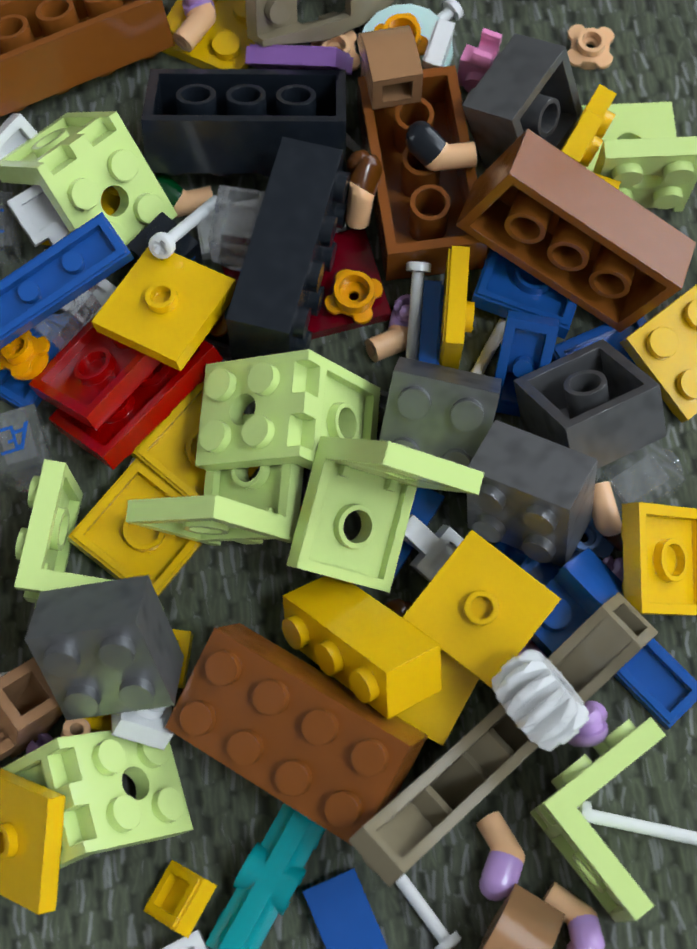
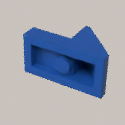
(525, 347)
(583, 588)

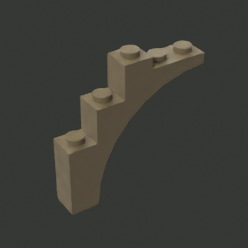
(493, 748)

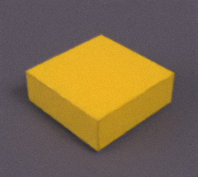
(179, 898)

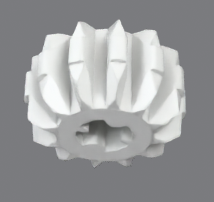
(539, 700)

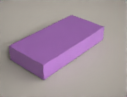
(298, 57)

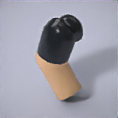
(435, 152)

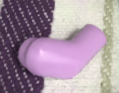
(594, 730)

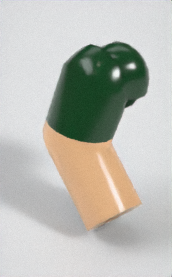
(183, 200)

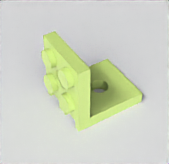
(648, 155)
(78, 161)
(295, 402)
(380, 485)
(230, 507)
(45, 544)
(97, 808)
(574, 834)

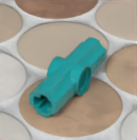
(266, 881)

